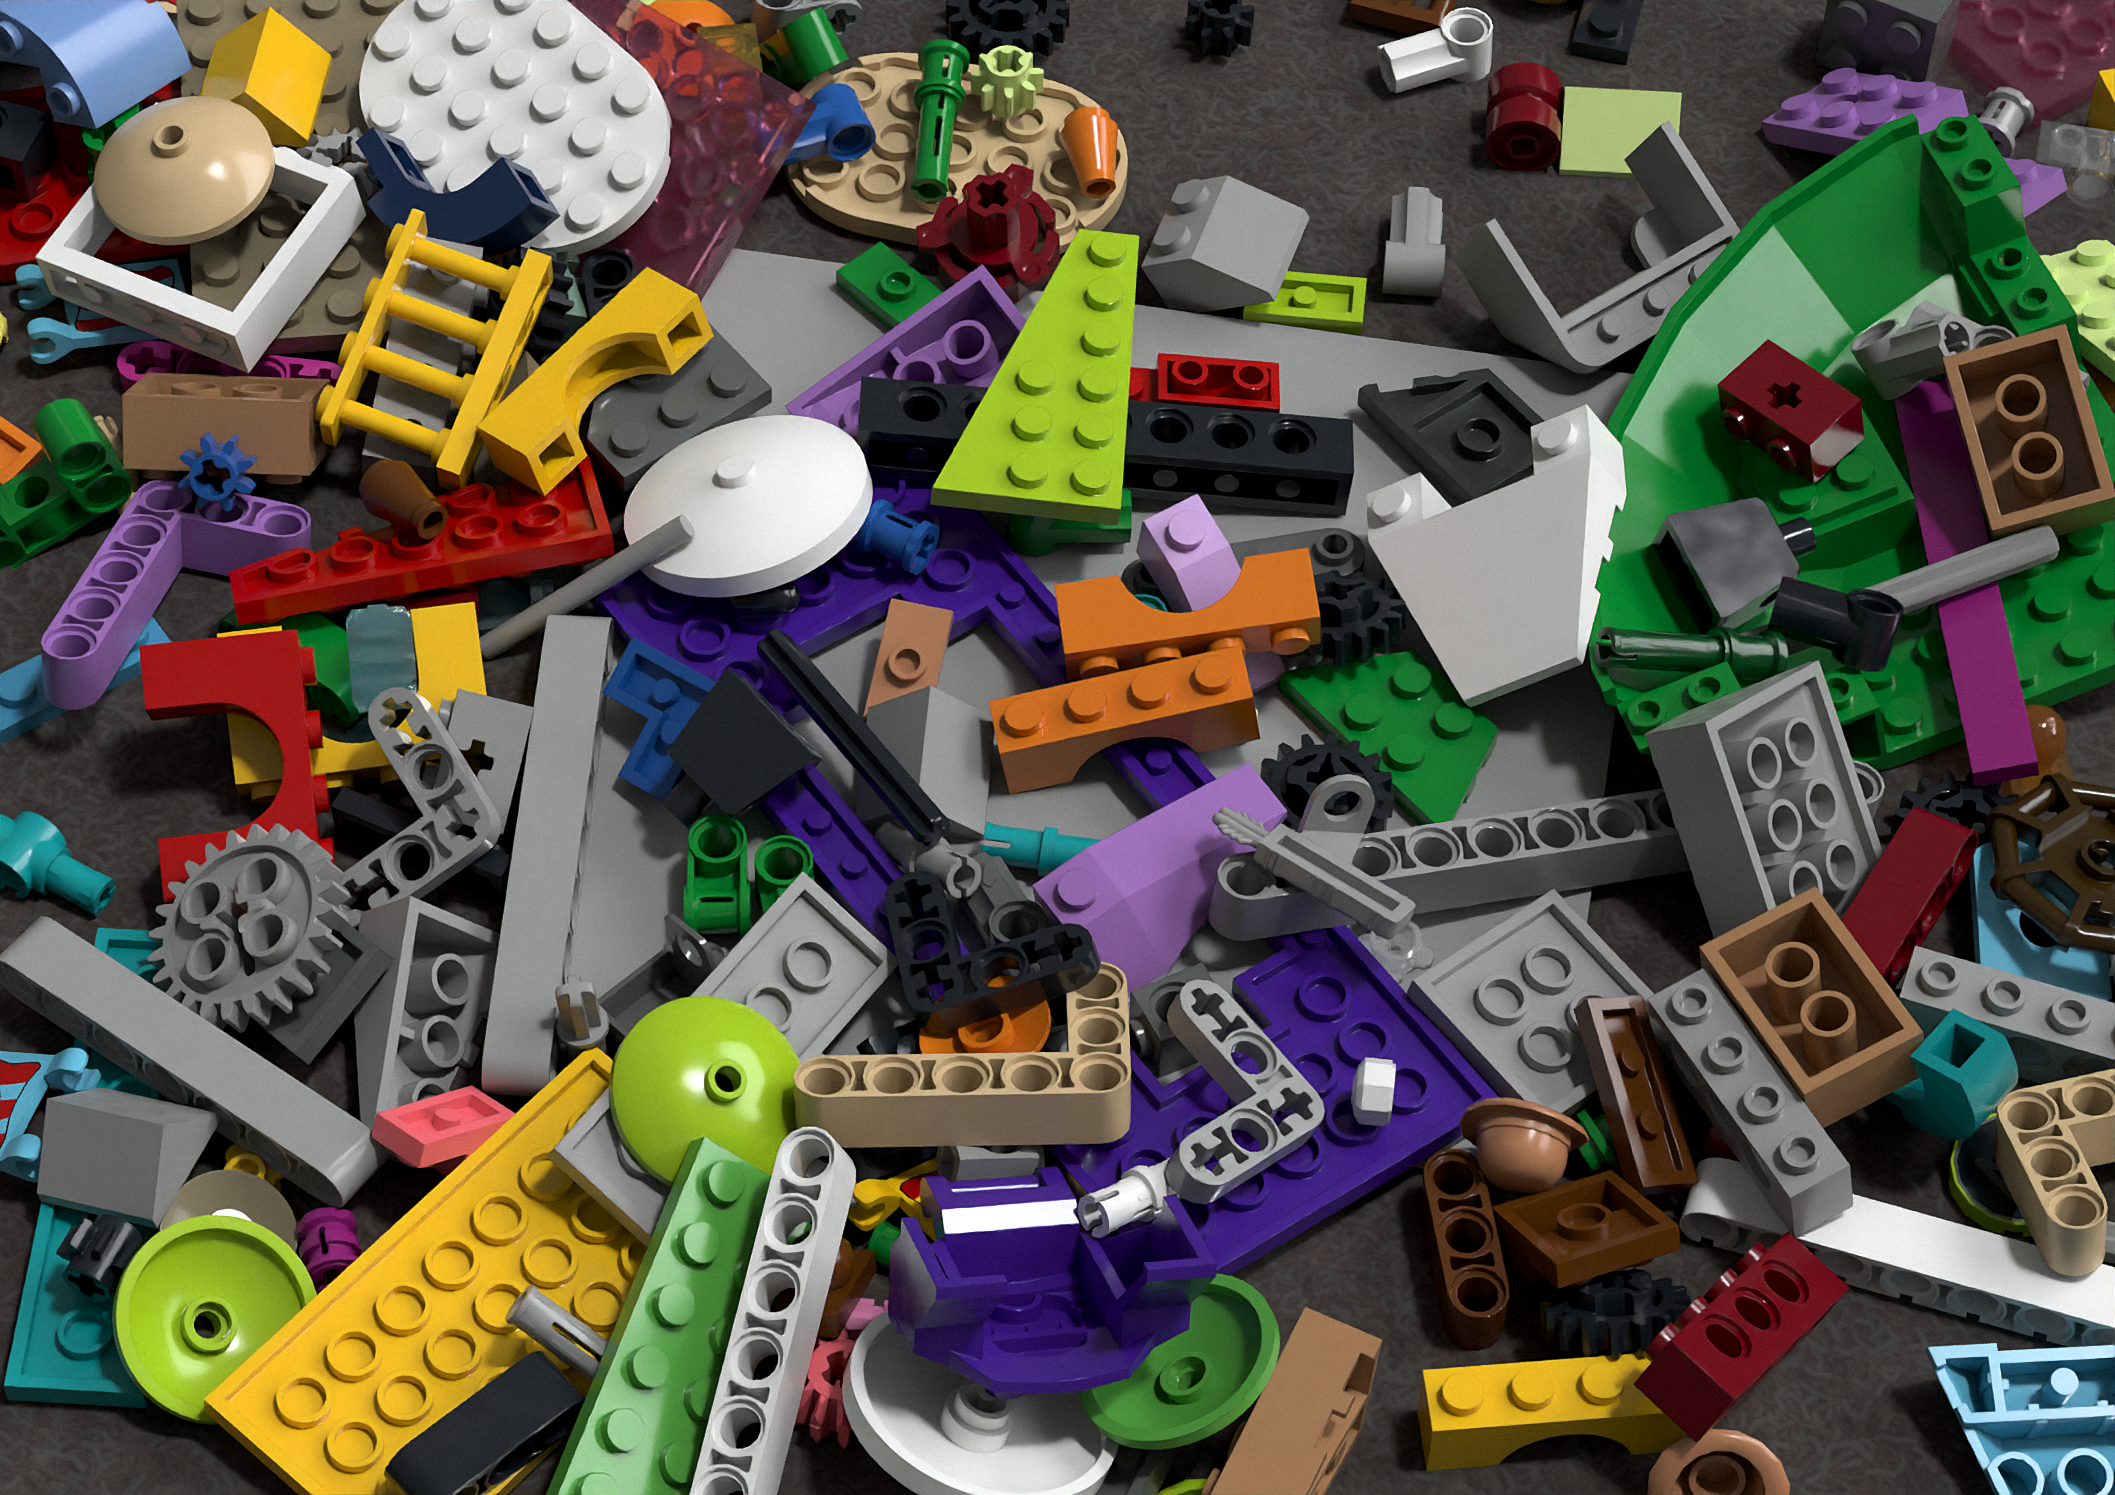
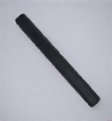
(853, 738)

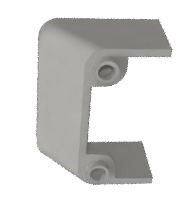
(1671, 241)

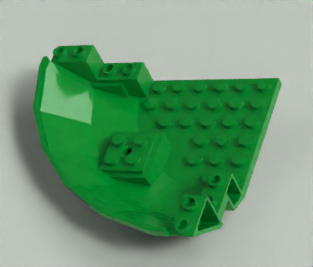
(1812, 272)

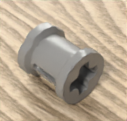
(2006, 123)

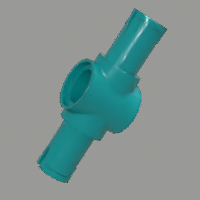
(37, 859)

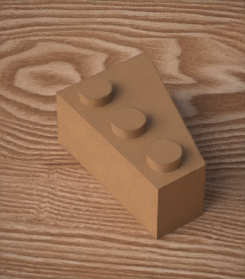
(1304, 1414)

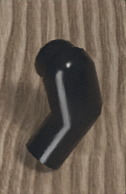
(766, 603)

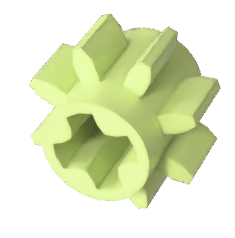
(1007, 81)

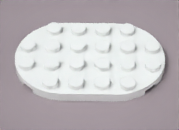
(526, 87)

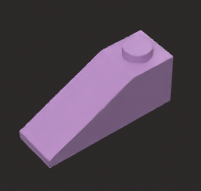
(1196, 569)

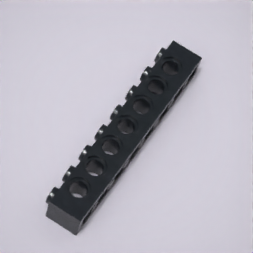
(1168, 447)

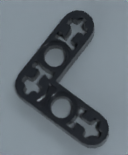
(966, 977)

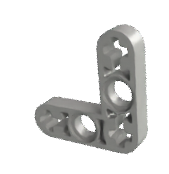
(437, 826)
(1256, 1095)

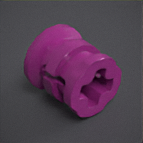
(328, 1252)

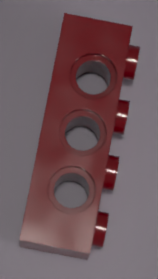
(1737, 1333)

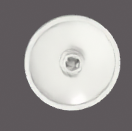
(762, 501)
(955, 1439)

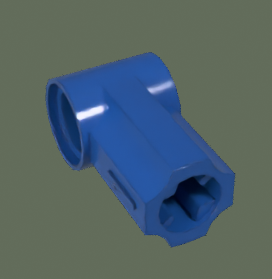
(835, 127)

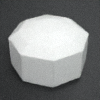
(1373, 1091)

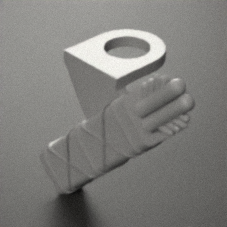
(1322, 855)

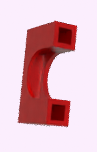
(252, 678)

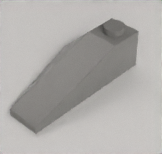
(424, 1007)

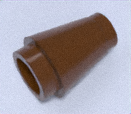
(400, 497)

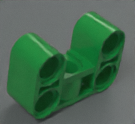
(65, 490)

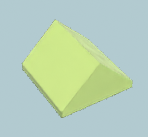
(1608, 125)

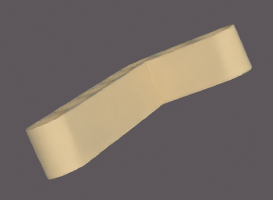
(984, 1096)
(2045, 1152)

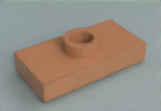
(909, 651)

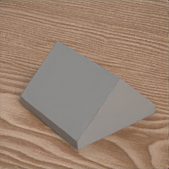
(943, 749)
(119, 1153)

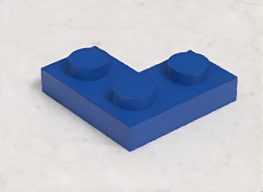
(665, 695)

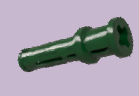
(1747, 655)

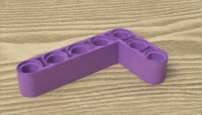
(138, 565)

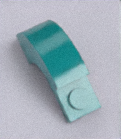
(1962, 1078)

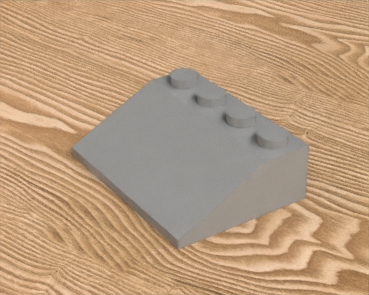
(1766, 798)

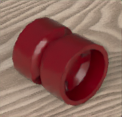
(1523, 117)

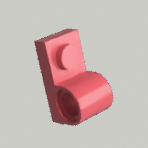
(441, 1128)

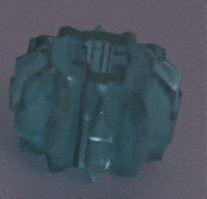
(380, 652)

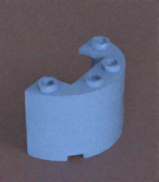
(93, 53)

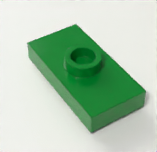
(885, 285)

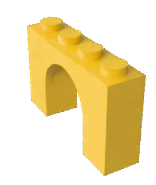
(446, 661)

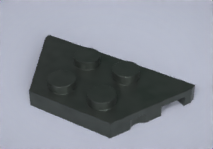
(1459, 429)

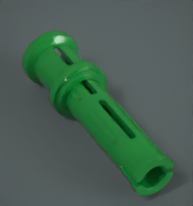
(931, 170)

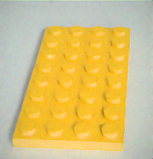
(427, 1306)

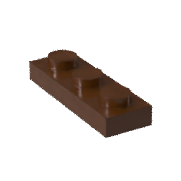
(1635, 1095)

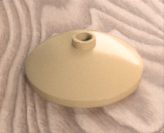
(184, 170)

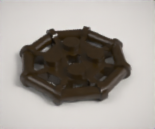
(2062, 863)

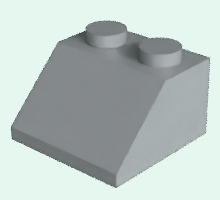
(1223, 245)

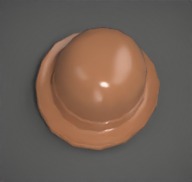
(1520, 1142)
(1718, 1465)

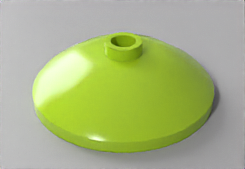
(668, 1091)
(208, 1268)

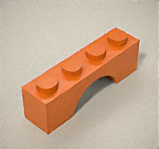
(1264, 611)
(1189, 699)

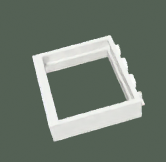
(223, 335)

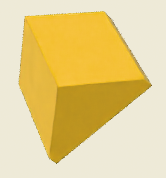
(272, 74)

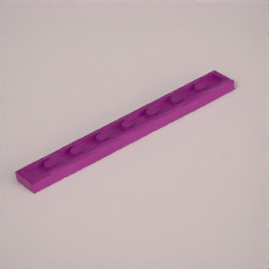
(1975, 620)

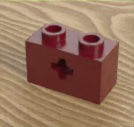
(1790, 411)

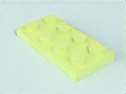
(2088, 283)

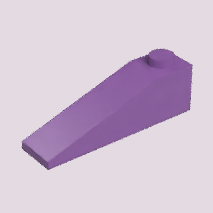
(948, 341)
(1155, 879)

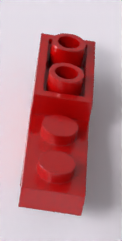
(1208, 383)

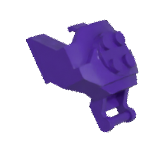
(1031, 1296)

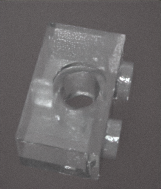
(2087, 166)

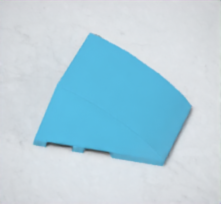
(2035, 1415)

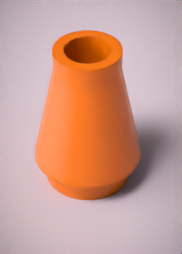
(1091, 147)

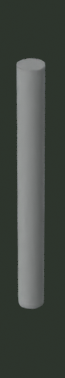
(587, 586)

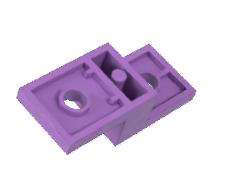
(1856, 104)

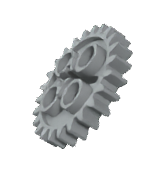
(249, 926)

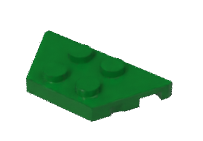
(1406, 717)

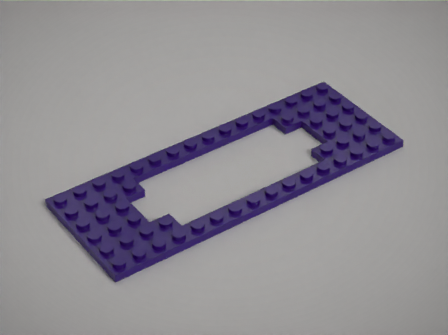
(1314, 999)

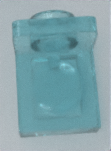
(509, 596)

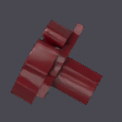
(996, 229)

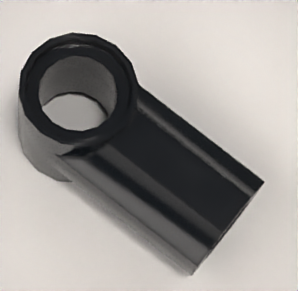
(1852, 625)

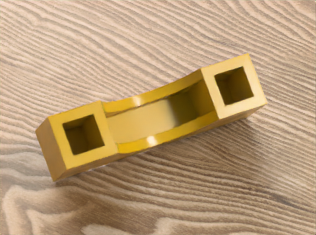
(641, 331)
(1492, 1410)

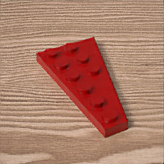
(486, 537)

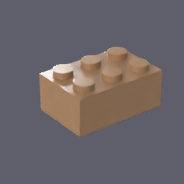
(268, 414)
(2030, 435)
(1816, 1005)

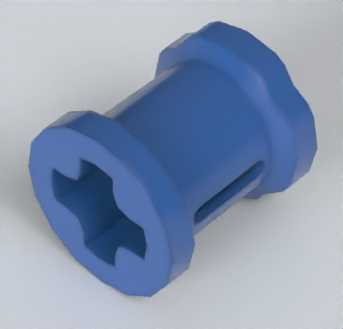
(897, 537)

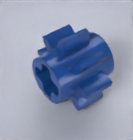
(212, 487)

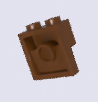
(1582, 1231)

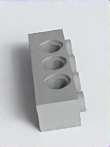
(2047, 1027)
(1750, 1102)

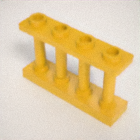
(474, 395)

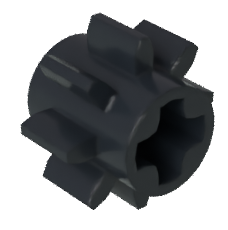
(1219, 25)
(98, 1255)

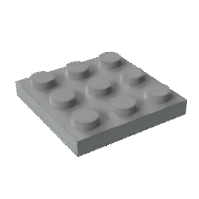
(1514, 997)

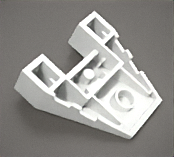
(1515, 572)

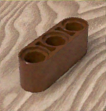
(1467, 1223)

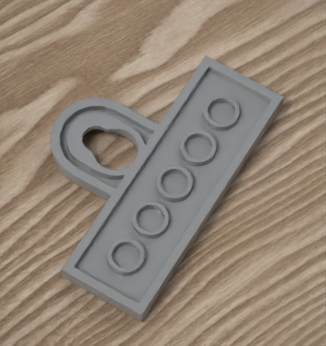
(800, 969)

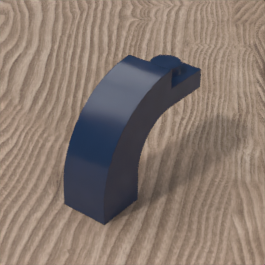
(492, 212)

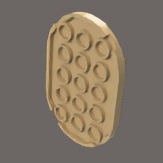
(874, 190)

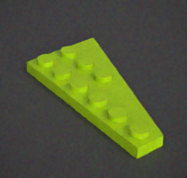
(1058, 407)

